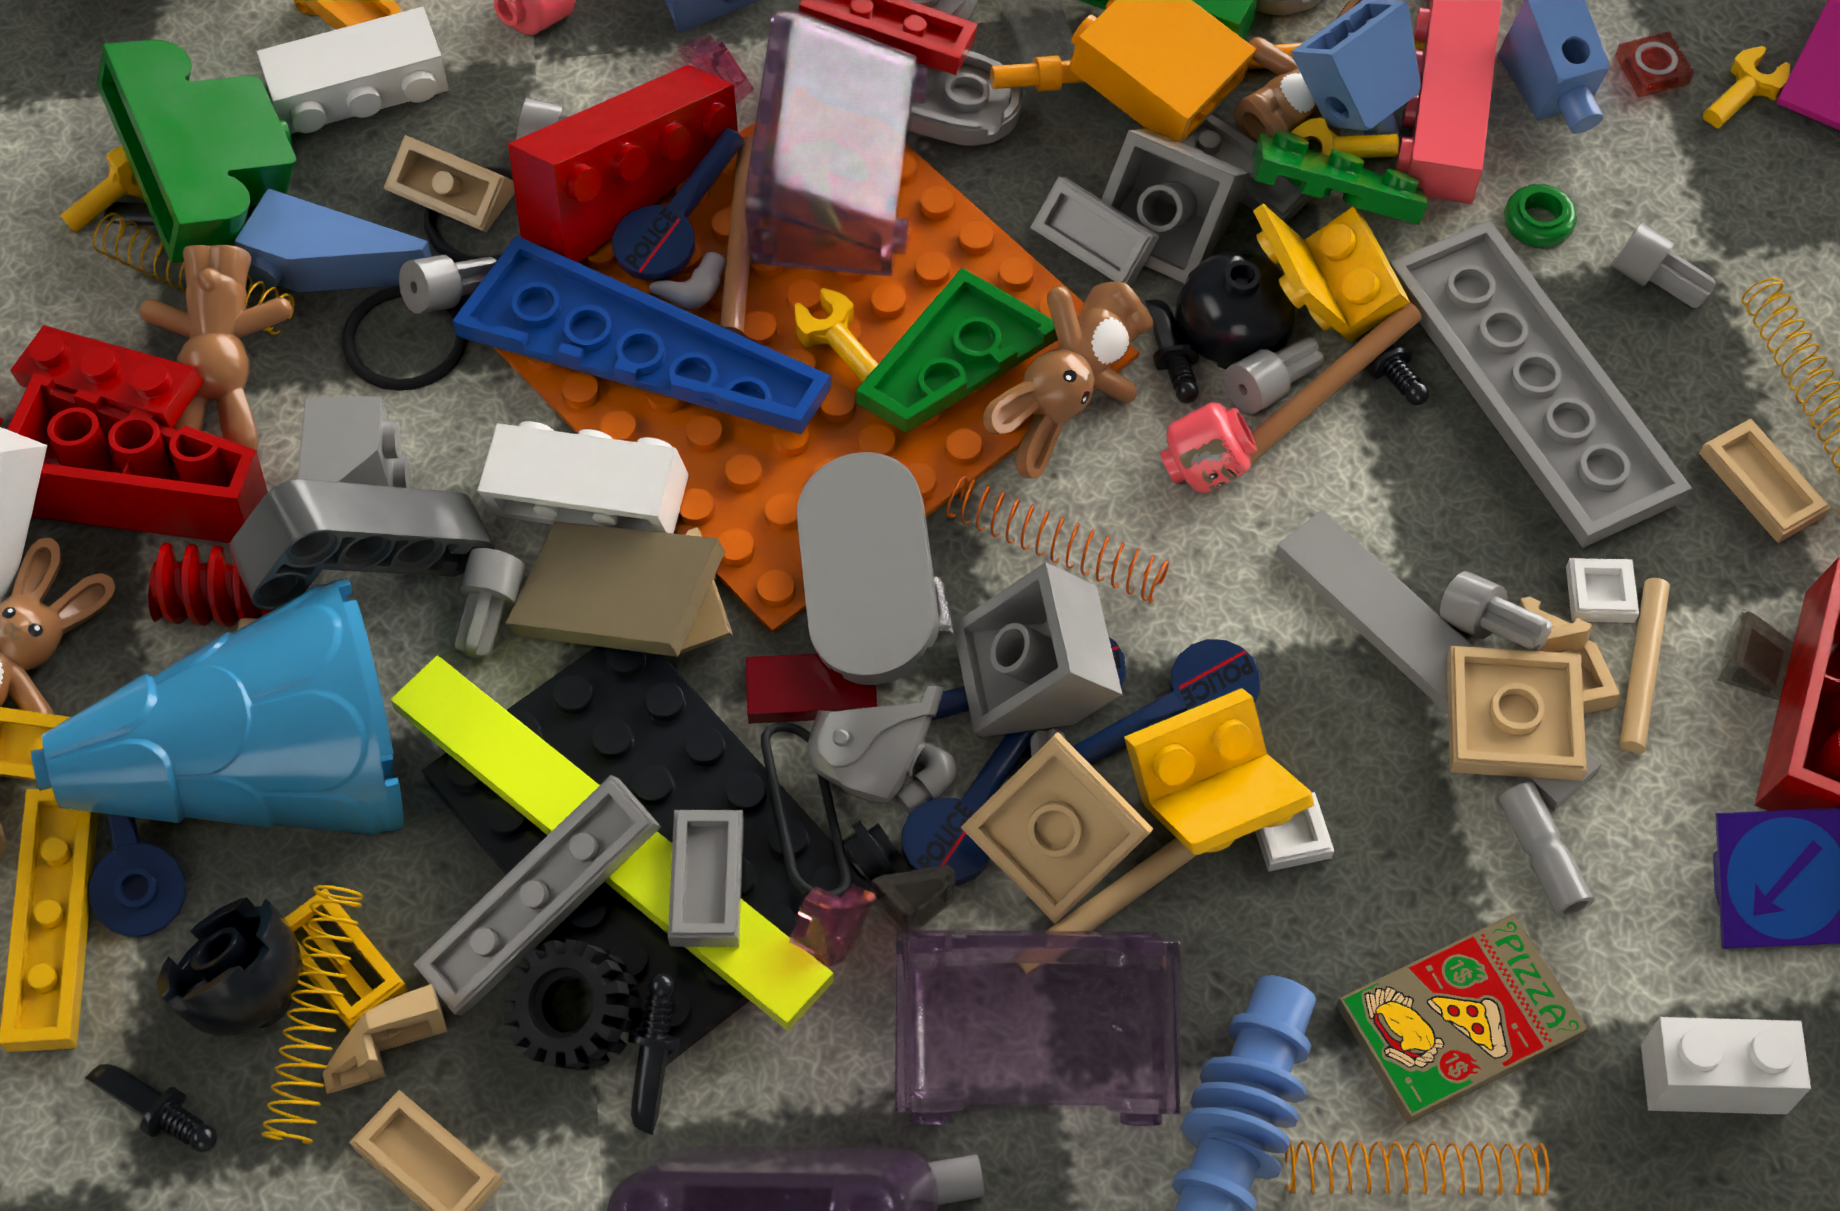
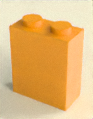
(1160, 62)

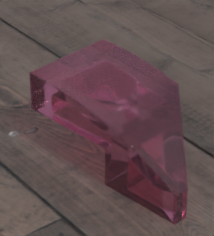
(716, 60)
(831, 923)

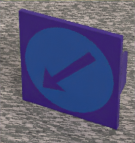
(1778, 877)

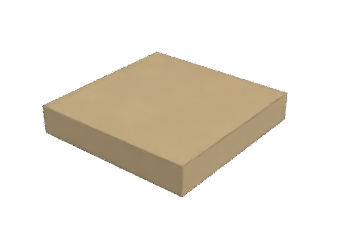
(1516, 713)
(1056, 828)

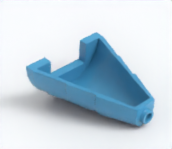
(242, 731)

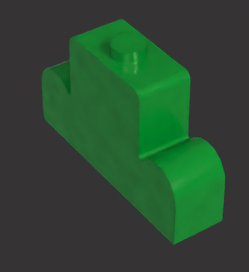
(193, 145)

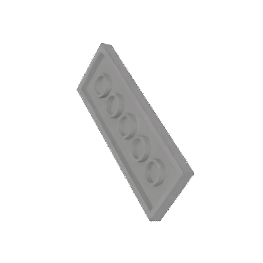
(1539, 384)

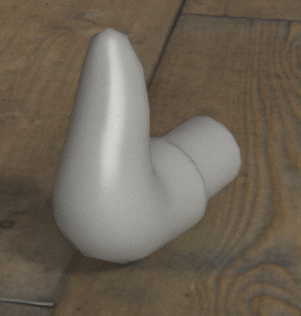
(696, 291)
(932, 781)

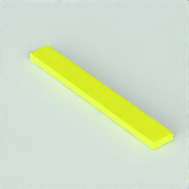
(549, 787)

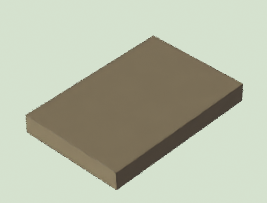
(616, 588)

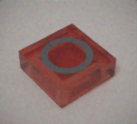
(1654, 64)

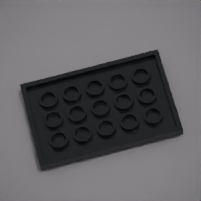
(656, 734)

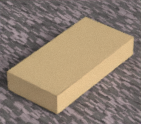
(1764, 480)
(425, 1158)

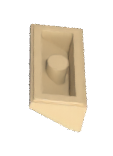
(448, 184)

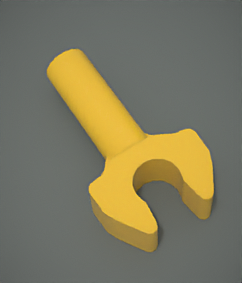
(1748, 84)
(1358, 145)
(118, 183)
(834, 332)

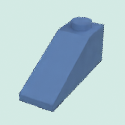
(321, 248)

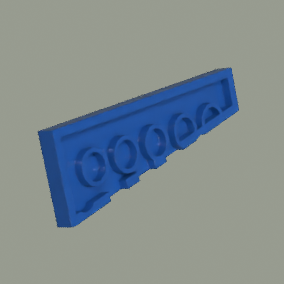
(599, 326)

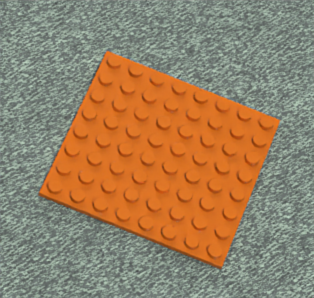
(751, 474)

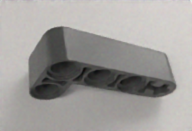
(351, 528)

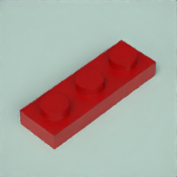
(930, 34)
(114, 372)

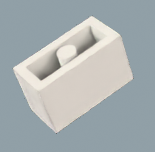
(1725, 1065)

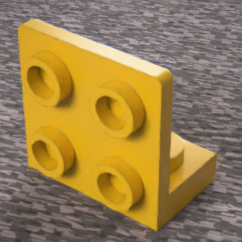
(1334, 271)
(1212, 775)

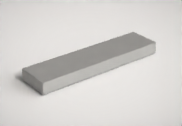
(537, 895)

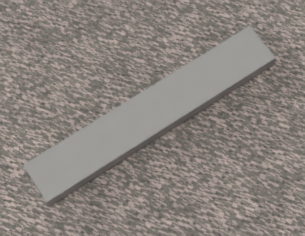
(1390, 618)

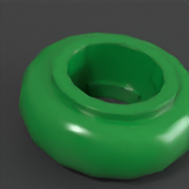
(1534, 232)

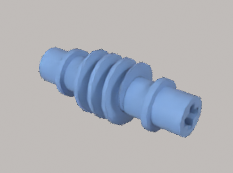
(1245, 1100)

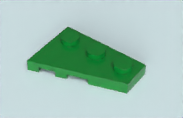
(1317, 175)
(953, 350)

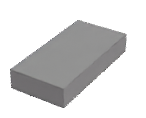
(1094, 232)
(706, 878)

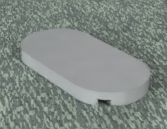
(965, 106)
(867, 568)

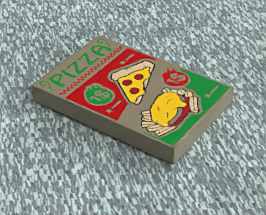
(1461, 1018)

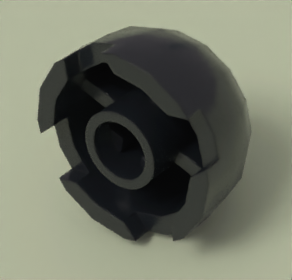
(1234, 307)
(236, 971)

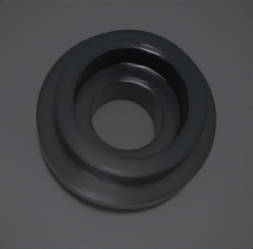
(872, 850)

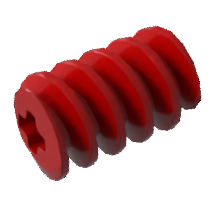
(198, 589)

